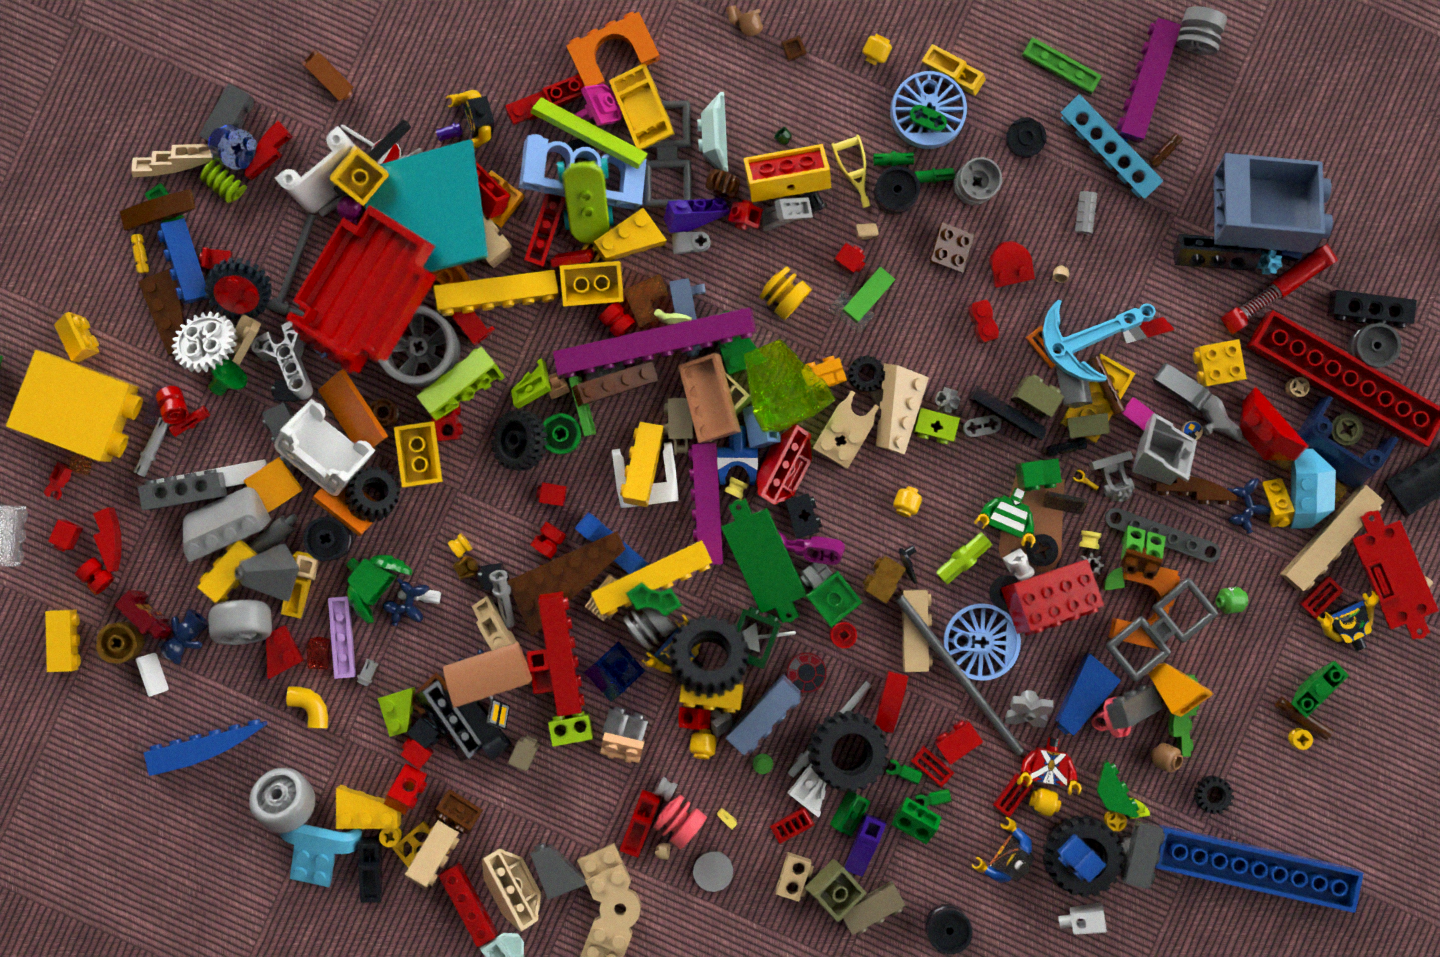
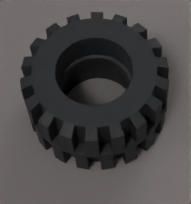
(383, 483)

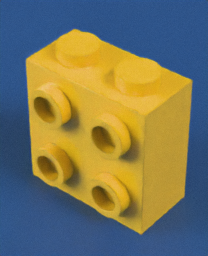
(1219, 363)

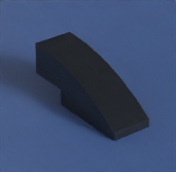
(370, 869)

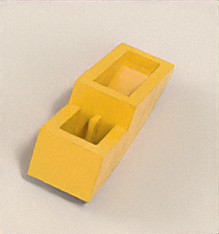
(964, 75)
(299, 595)

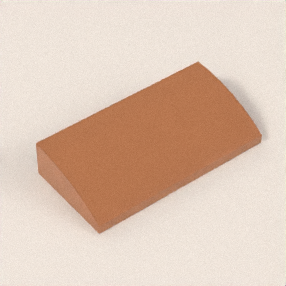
(709, 398)
(486, 674)

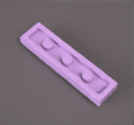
(341, 637)

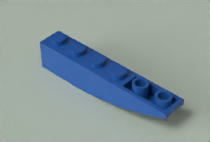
(197, 748)

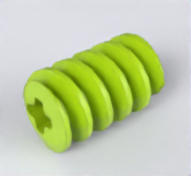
(221, 183)

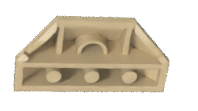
(512, 888)

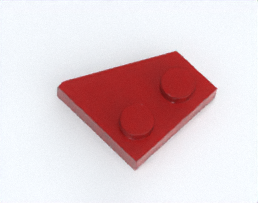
(281, 652)

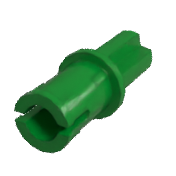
(935, 175)

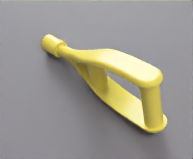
(855, 174)

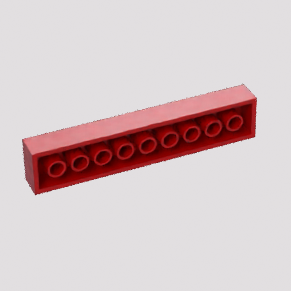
(1346, 379)

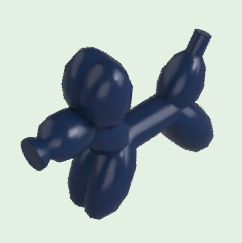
(1251, 509)
(412, 611)

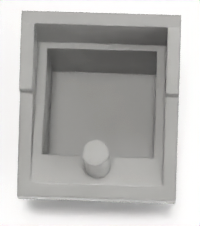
(1164, 452)

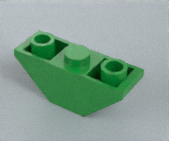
(1318, 687)
(1114, 792)

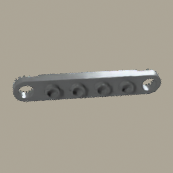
(1174, 540)

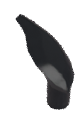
(904, 555)

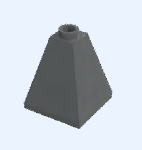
(270, 572)

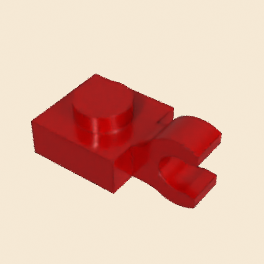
(59, 477)

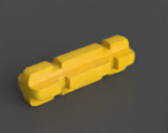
(139, 253)

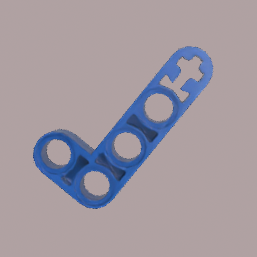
(594, 529)

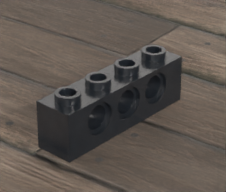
(1202, 252)
(1403, 308)
(449, 721)

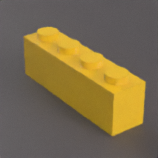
(643, 464)

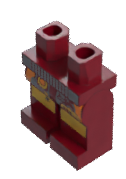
(143, 615)

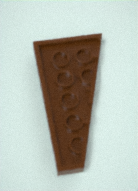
(566, 574)

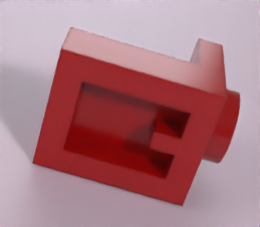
(210, 257)

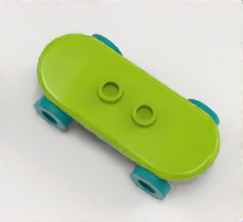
(586, 200)

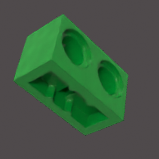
(916, 820)

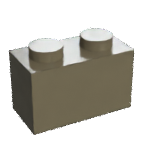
(524, 752)

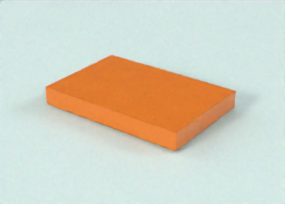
(339, 509)

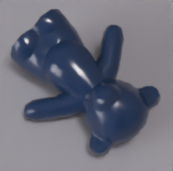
(183, 635)

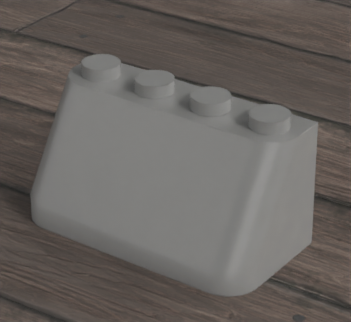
(223, 522)

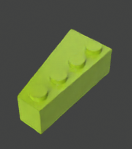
(460, 383)

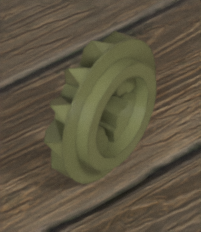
(1355, 432)

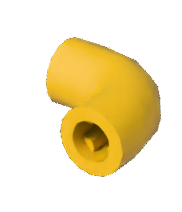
(311, 703)

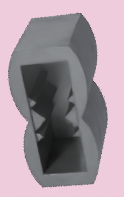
(624, 724)

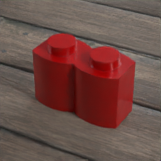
(985, 327)

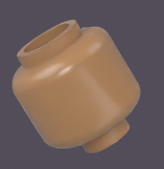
(1167, 757)

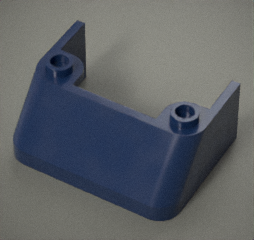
(1349, 467)

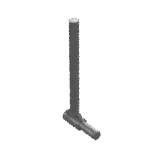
(280, 304)

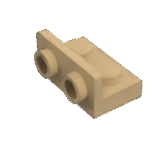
(246, 332)

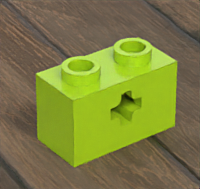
(948, 425)

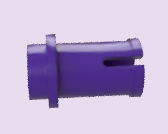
(449, 132)

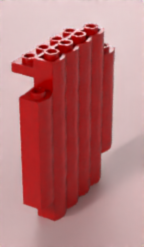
(363, 290)

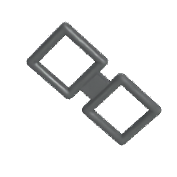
(668, 158)
(1161, 629)

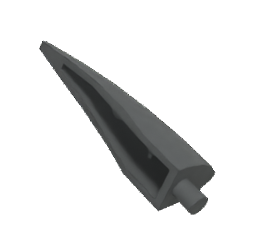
(274, 534)

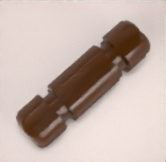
(1166, 150)

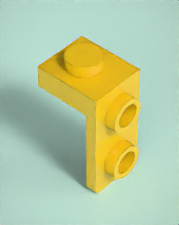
(1280, 503)

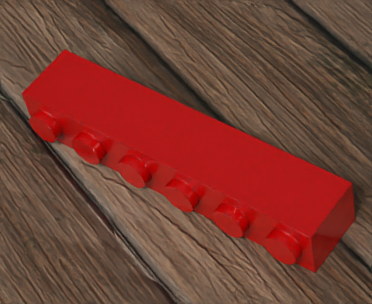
(560, 653)

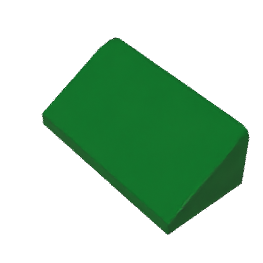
(850, 813)

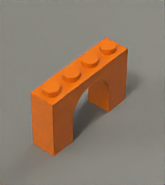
(630, 29)
(1161, 585)

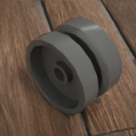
(1375, 345)

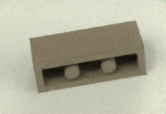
(874, 908)

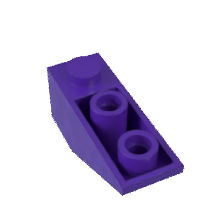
(691, 214)
(865, 844)

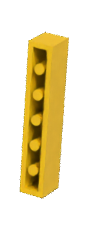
(494, 292)
(653, 576)

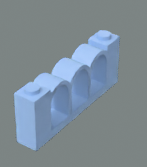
(534, 162)

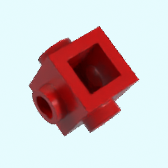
(745, 215)

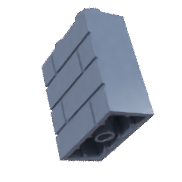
(1270, 203)

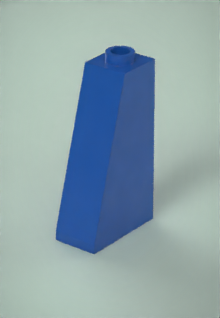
(1086, 693)

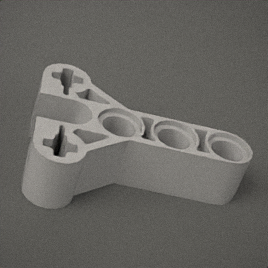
(288, 356)

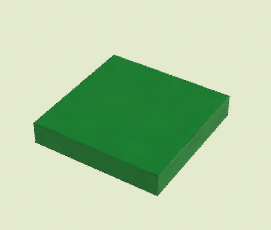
(834, 599)

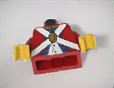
(1050, 767)

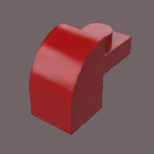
(540, 671)

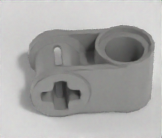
(686, 242)

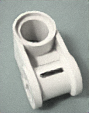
(1018, 565)

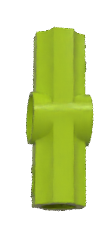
(964, 558)

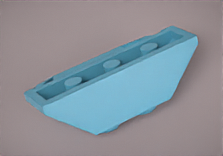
(1311, 489)

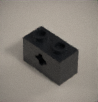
(794, 509)

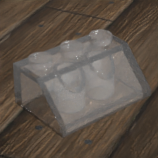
(12, 534)

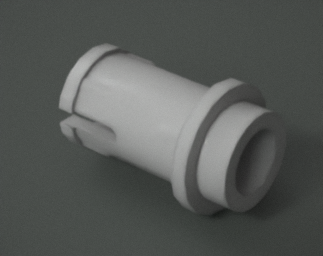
(367, 672)

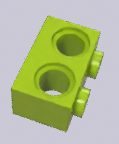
(572, 734)

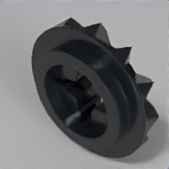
(1050, 554)

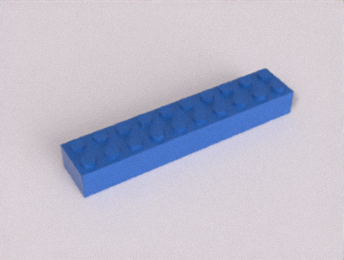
(1260, 869)

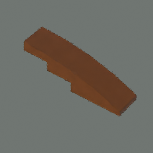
(157, 209)

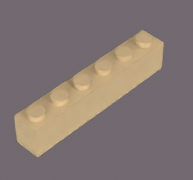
(1331, 539)

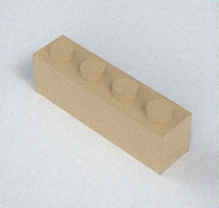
(914, 646)

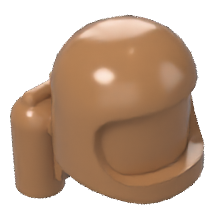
(749, 22)

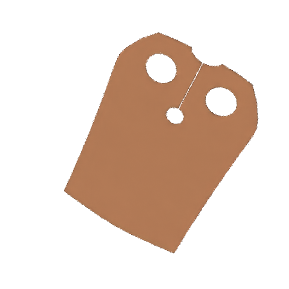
(1046, 521)

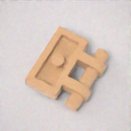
(621, 748)

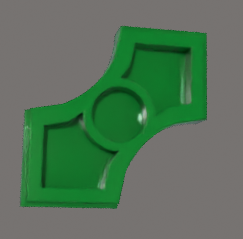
(663, 601)

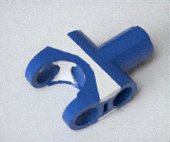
(737, 455)

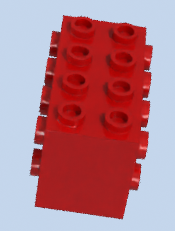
(1053, 598)

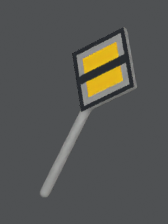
(498, 713)

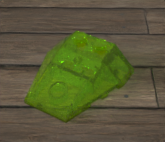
(783, 387)

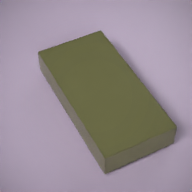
(1088, 425)

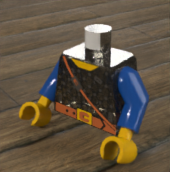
(1012, 859)

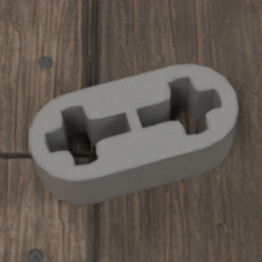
(980, 421)

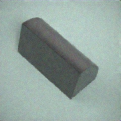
(1075, 391)

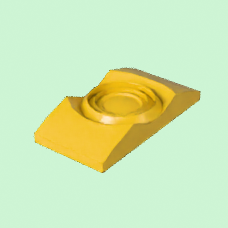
(641, 107)

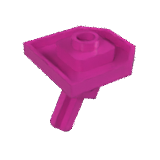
(600, 105)

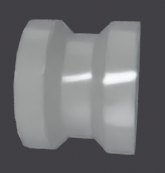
(665, 789)

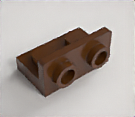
(457, 812)

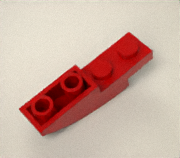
(558, 94)

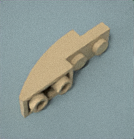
(492, 625)

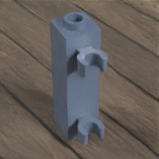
(683, 303)

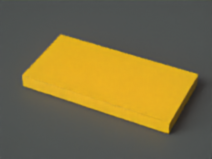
(1120, 377)

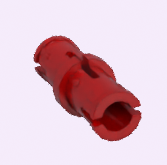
(190, 422)

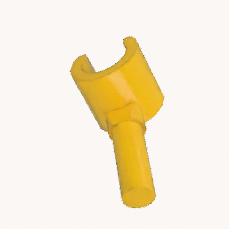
(1084, 480)

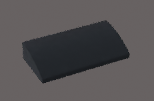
(1008, 413)
(1416, 484)

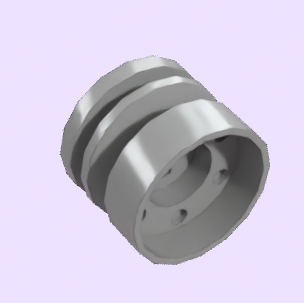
(1201, 30)
(988, 178)
(647, 625)

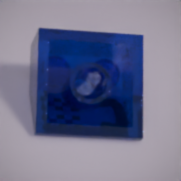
(614, 671)

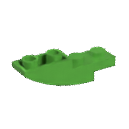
(1181, 727)

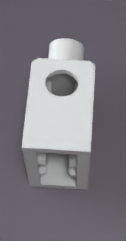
(1093, 919)

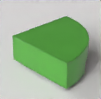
(1114, 580)

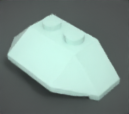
(714, 133)

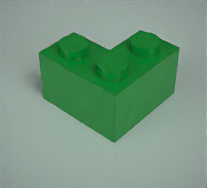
(1037, 473)

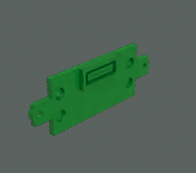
(764, 560)

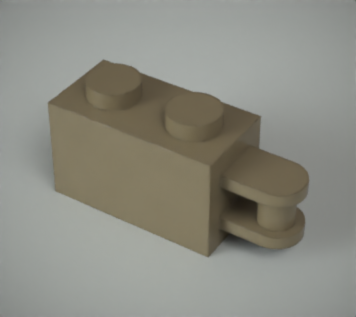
(679, 423)

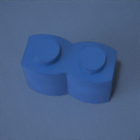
(1081, 857)

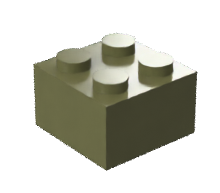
(1037, 396)
(835, 890)

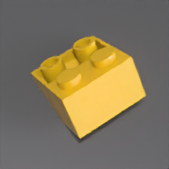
(76, 337)

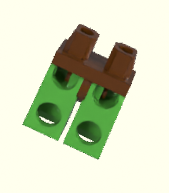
(1141, 553)

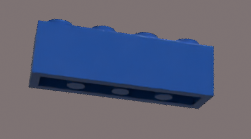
(183, 261)

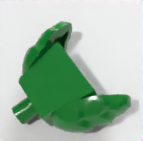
(370, 581)

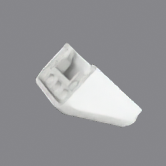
(315, 187)
(321, 449)

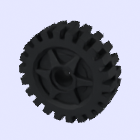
(519, 440)

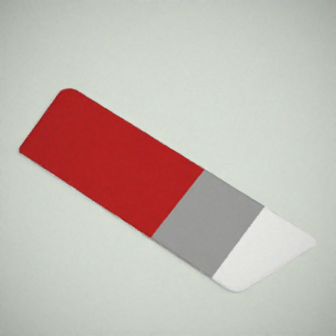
(1148, 329)

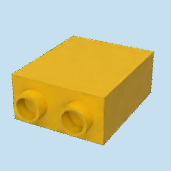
(75, 407)

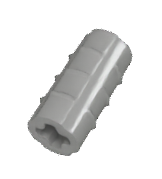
(1086, 212)

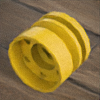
(785, 293)

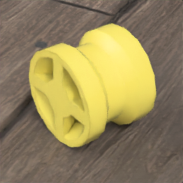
(736, 487)
(1090, 539)

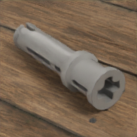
(501, 591)

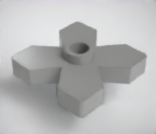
(1029, 709)

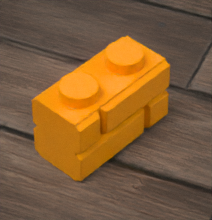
(830, 370)

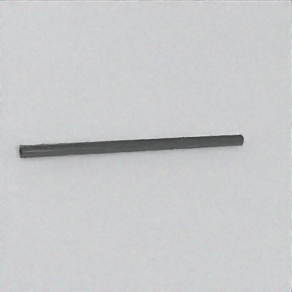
(959, 675)

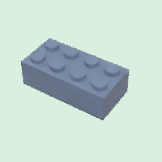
(763, 714)

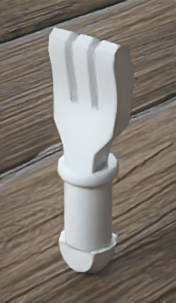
(429, 597)

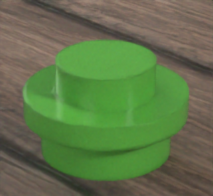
(762, 763)

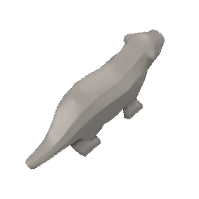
(1218, 420)

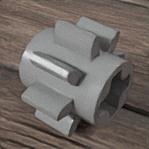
(947, 400)
(1097, 565)

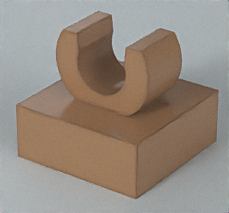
(558, 386)

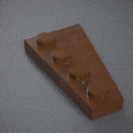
(164, 306)

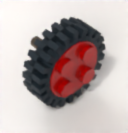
(238, 288)

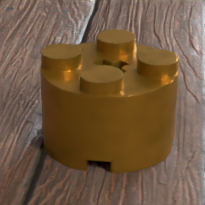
(108, 640)

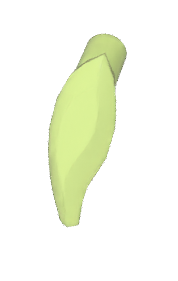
(671, 318)

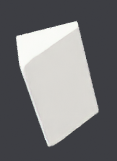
(152, 674)

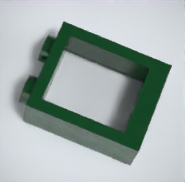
(771, 620)

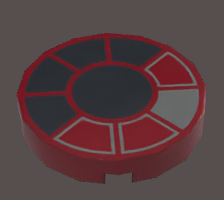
(806, 671)

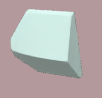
(504, 946)

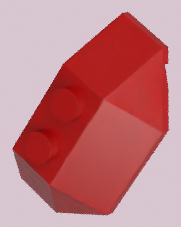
(1268, 429)
(785, 465)

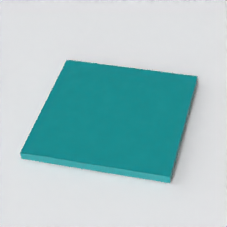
(439, 201)

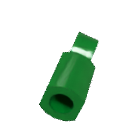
(905, 772)
(935, 798)

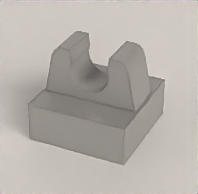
(720, 722)

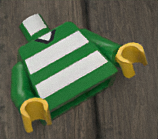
(1009, 516)

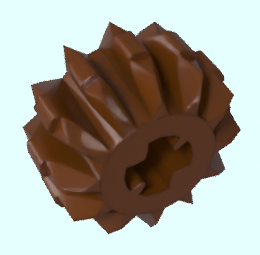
(722, 183)

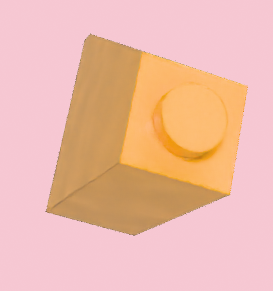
(1178, 689)

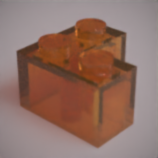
(642, 295)

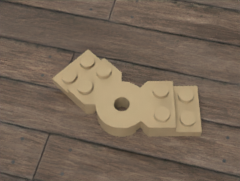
(609, 884)

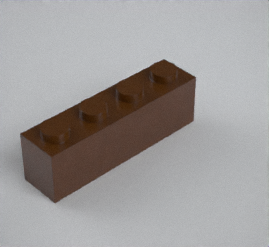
(614, 383)

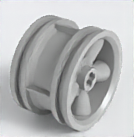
(444, 335)

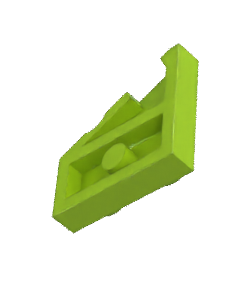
(531, 386)
(397, 711)

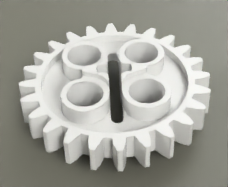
(204, 342)

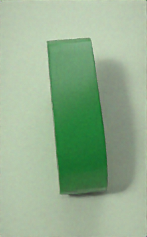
(926, 123)

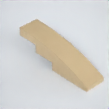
(166, 162)

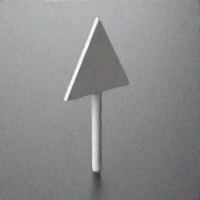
(752, 637)

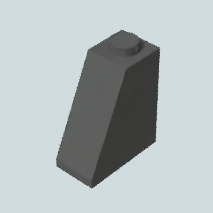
(555, 871)

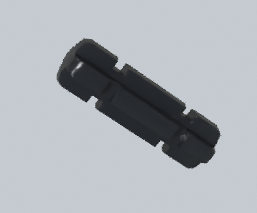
(1066, 447)

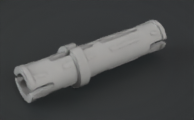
(151, 448)

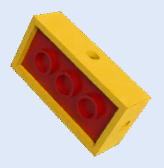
(787, 173)

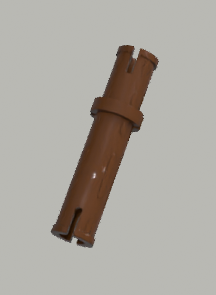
(1107, 386)
(1309, 722)

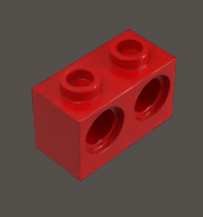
(451, 419)

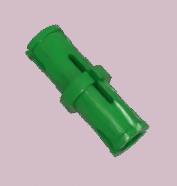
(893, 159)

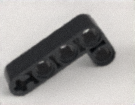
(493, 738)

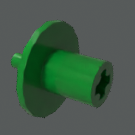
(226, 377)

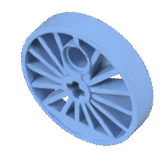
(928, 139)
(1011, 648)

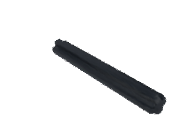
(384, 145)

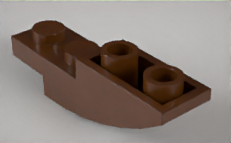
(1201, 490)

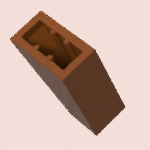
(328, 75)

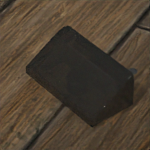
(1065, 502)

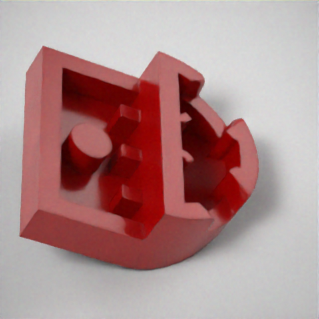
(1011, 264)

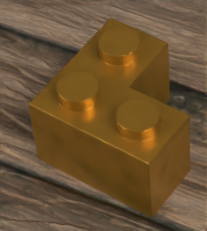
(883, 579)

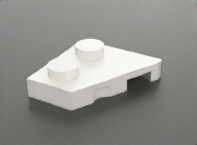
(809, 790)

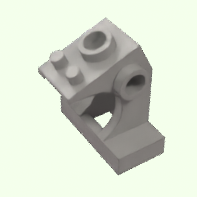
(1119, 491)

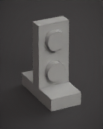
(785, 212)

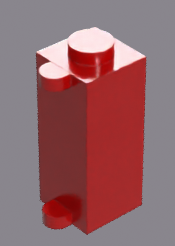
(472, 326)

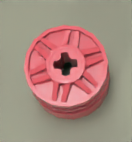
(680, 821)

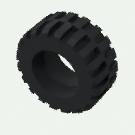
(715, 632)
(869, 765)
(1110, 854)

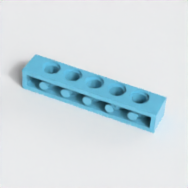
(1123, 149)

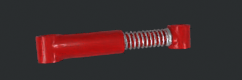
(1280, 287)

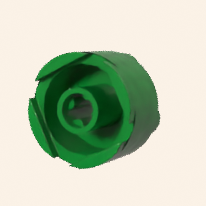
(572, 430)

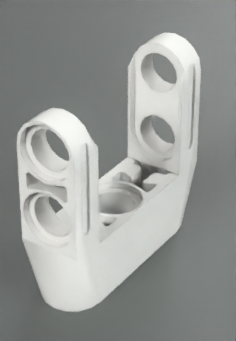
(661, 492)

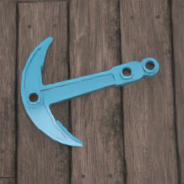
(1068, 345)

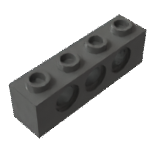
(151, 499)

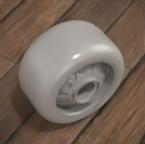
(240, 622)
(282, 800)

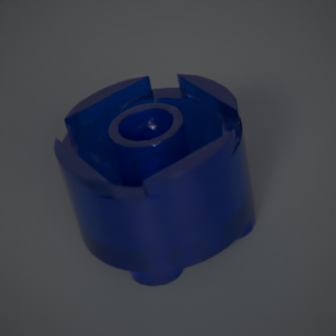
(232, 146)

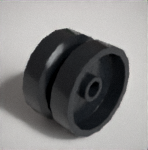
(888, 199)
(316, 539)
(953, 940)

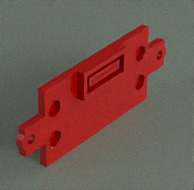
(1395, 574)

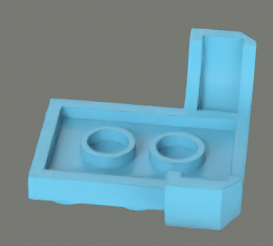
(316, 852)

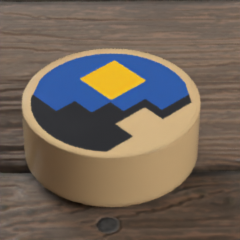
(1192, 429)

